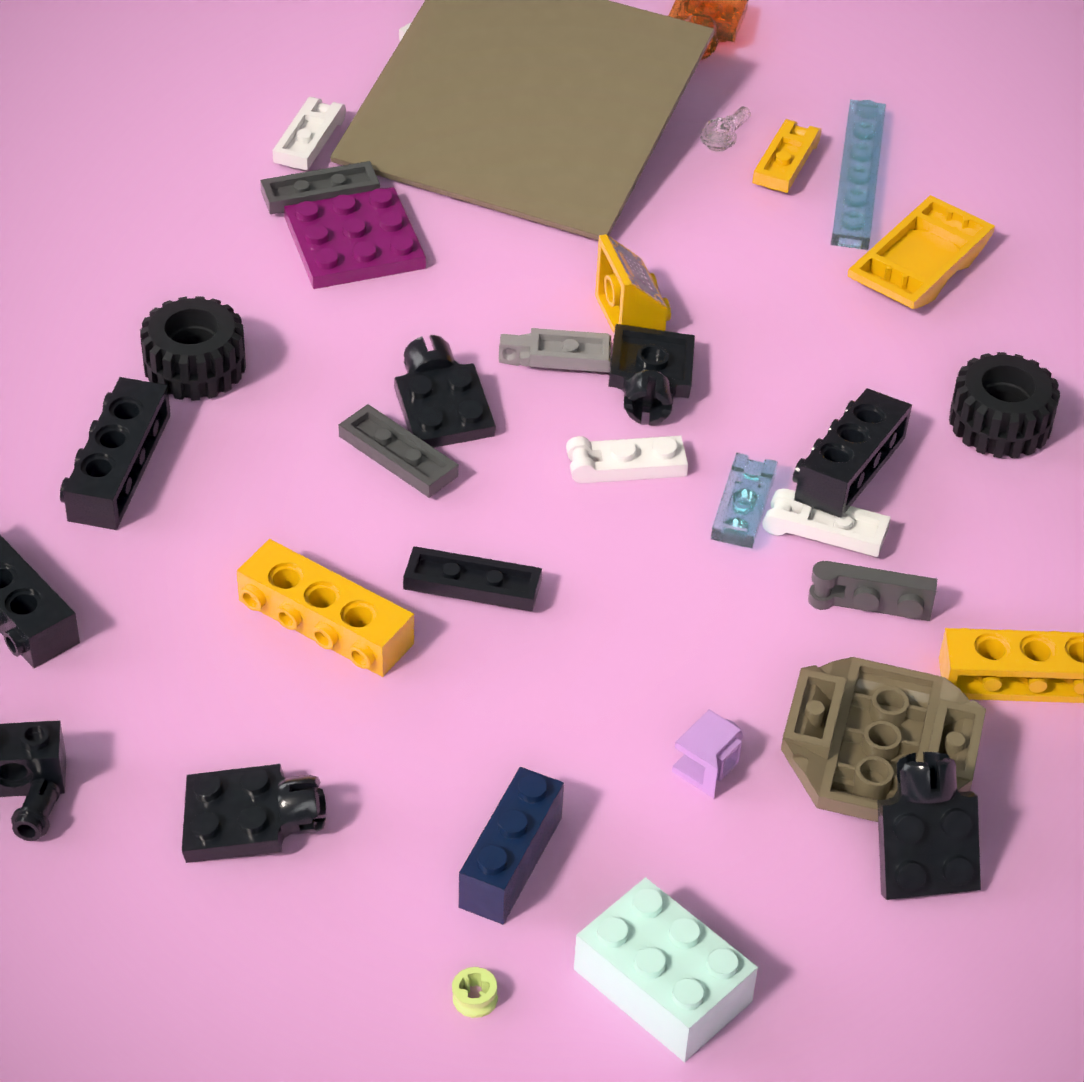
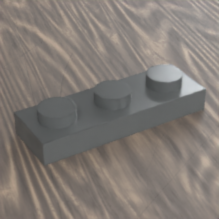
(318, 185)
(398, 450)

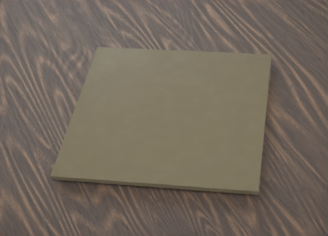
(527, 105)

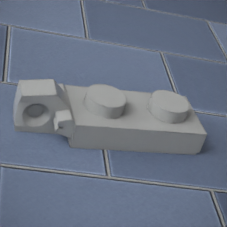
(557, 350)

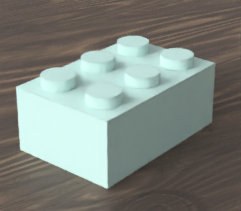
(665, 969)

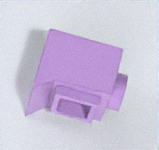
(709, 751)

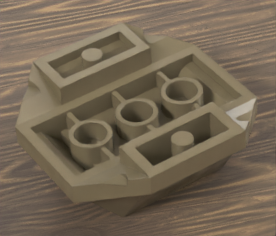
(861, 718)

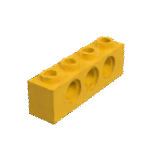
(326, 607)
(1014, 664)

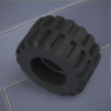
(193, 347)
(1004, 405)

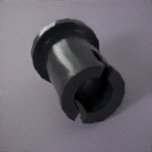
(31, 819)

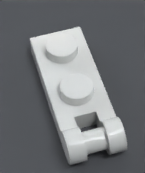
(308, 133)
(626, 459)
(855, 530)

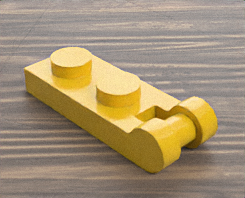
(786, 156)

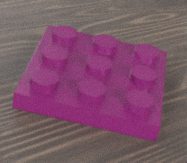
(354, 237)

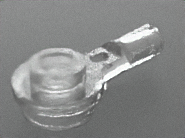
(720, 132)

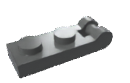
(871, 590)

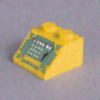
(627, 289)

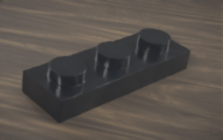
(472, 578)

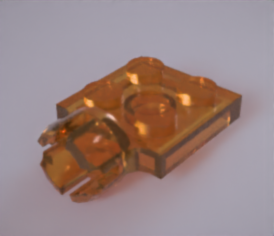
(721, 15)

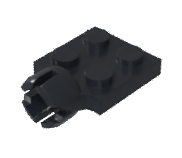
(651, 370)
(441, 397)
(248, 811)
(928, 831)

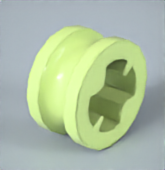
(488, 995)

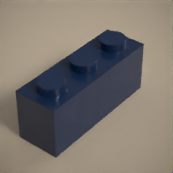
(510, 845)

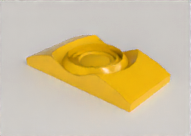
(922, 253)

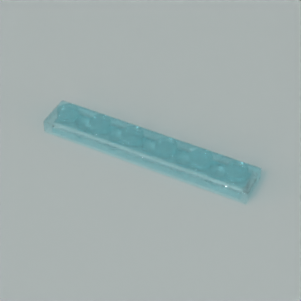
(858, 175)

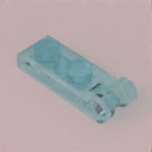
(744, 501)

